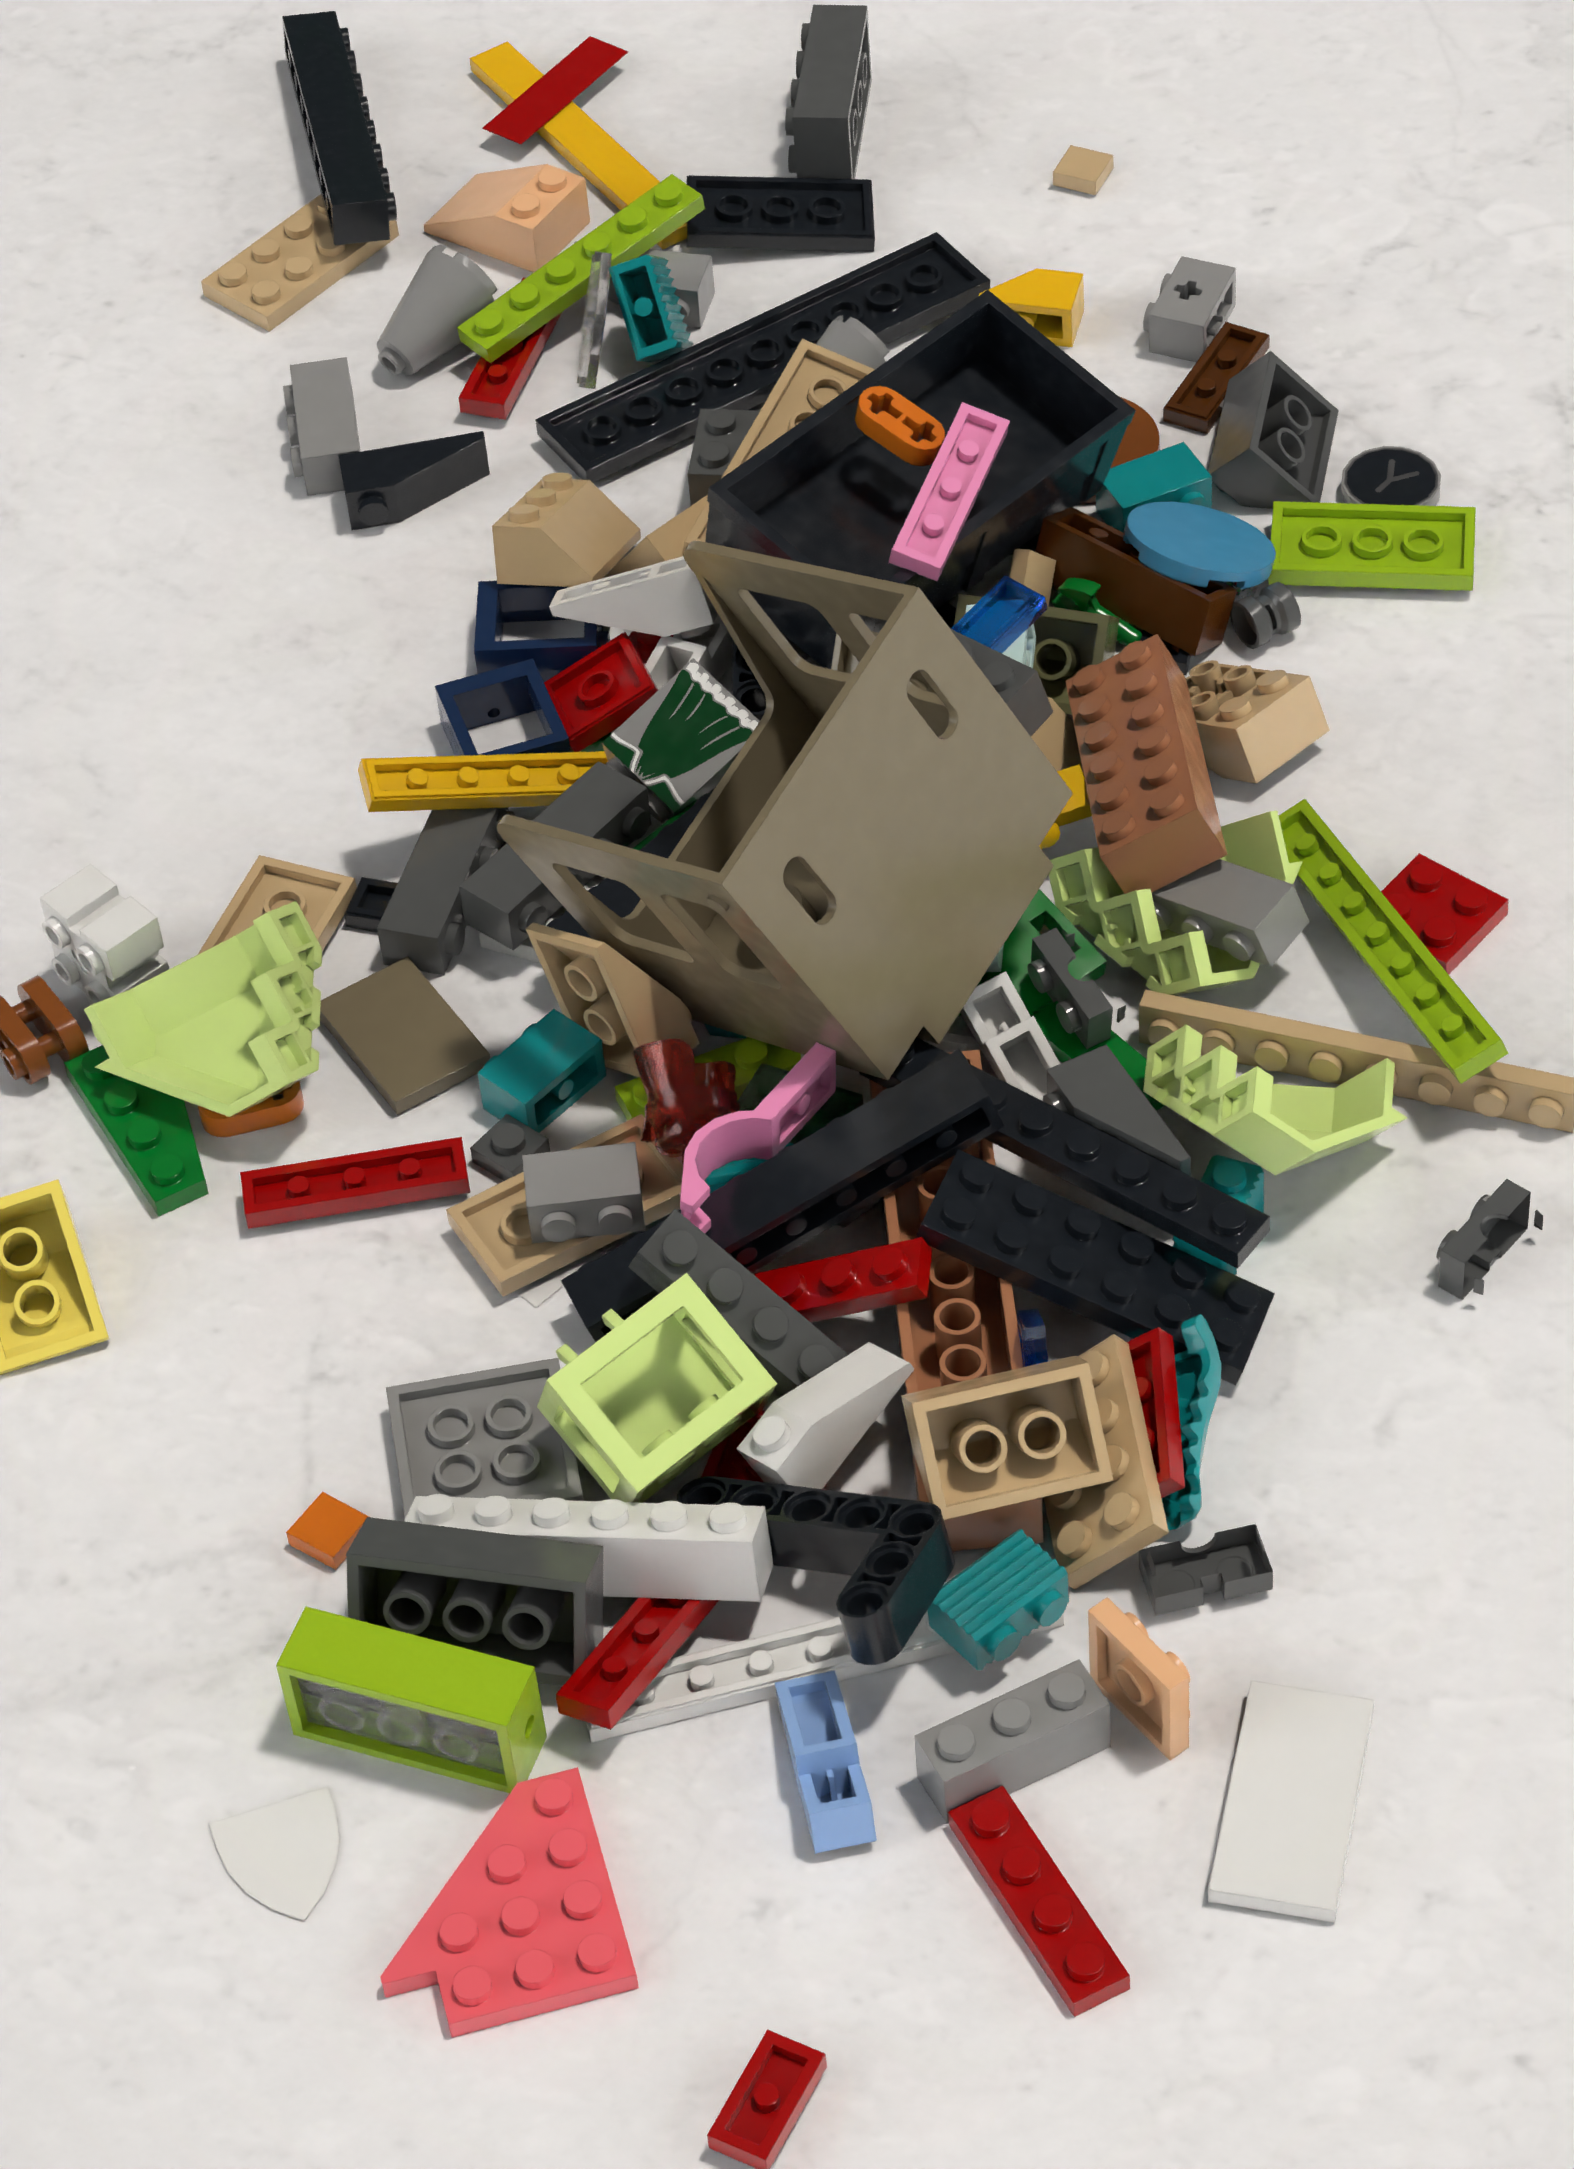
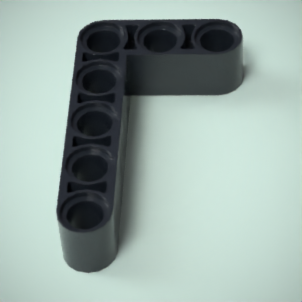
(886, 1545)

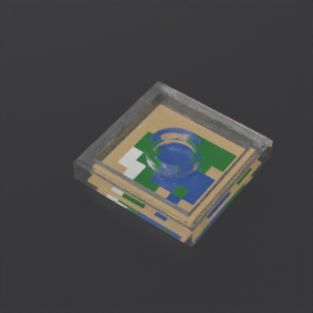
(594, 320)

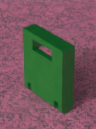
(1018, 948)

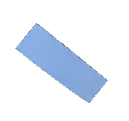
(826, 1762)

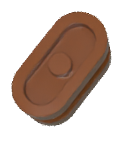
(61, 1034)

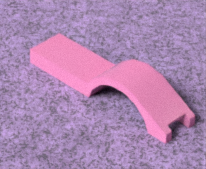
(756, 1132)

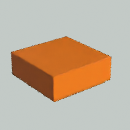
(326, 1530)

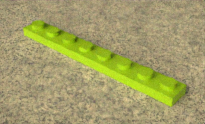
(1389, 946)

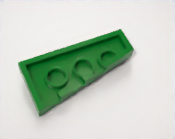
(145, 1130)

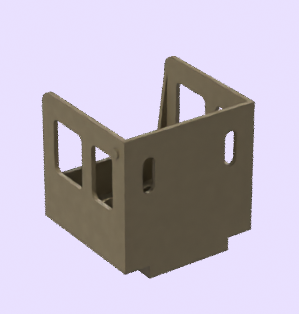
(854, 844)

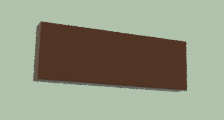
(1202, 393)

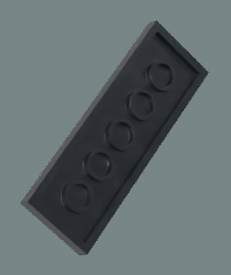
(1089, 1261)

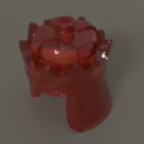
(681, 1093)

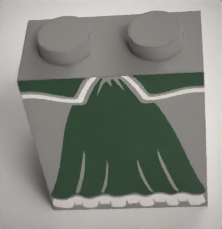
(681, 740)

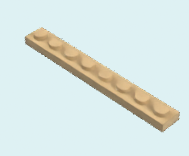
(1340, 1055)

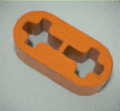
(899, 425)
(261, 1116)

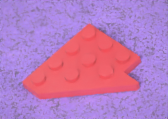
(522, 1917)

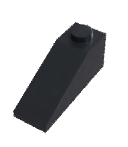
(407, 478)

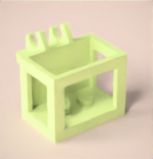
(655, 1392)

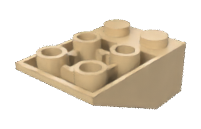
(1253, 718)

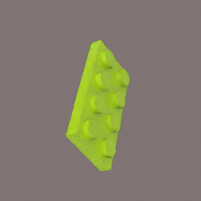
(1373, 545)

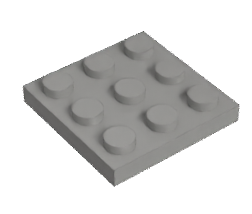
(481, 1437)

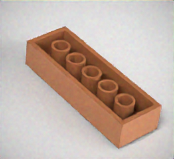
(1144, 767)

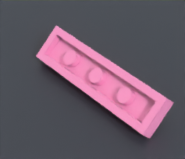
(949, 491)

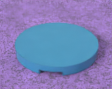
(1199, 544)

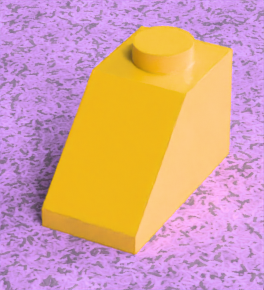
(1047, 301)

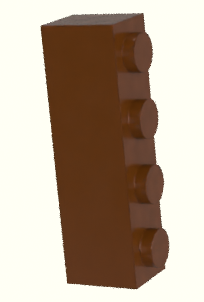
(1177, 611)

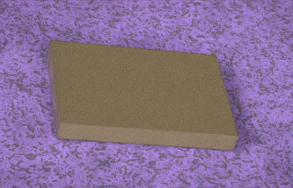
(403, 1035)

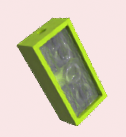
(412, 1700)

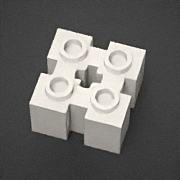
(100, 936)

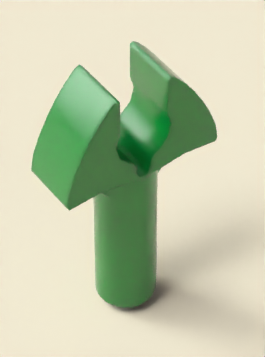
(1081, 596)

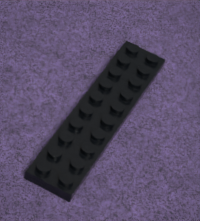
(746, 361)

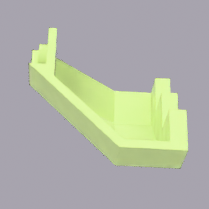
(1128, 922)
(223, 1022)
(1264, 1120)

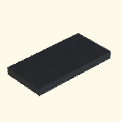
(783, 213)

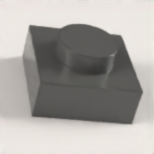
(503, 1146)

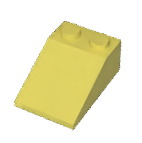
(44, 1281)

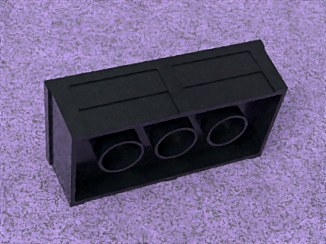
(842, 498)

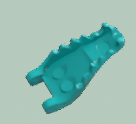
(1197, 1388)

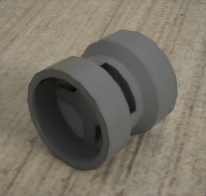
(1265, 615)

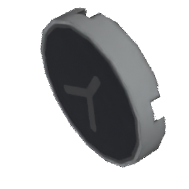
(1391, 478)

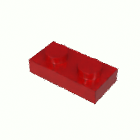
(767, 2101)

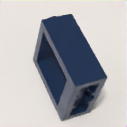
(526, 603)
(497, 697)

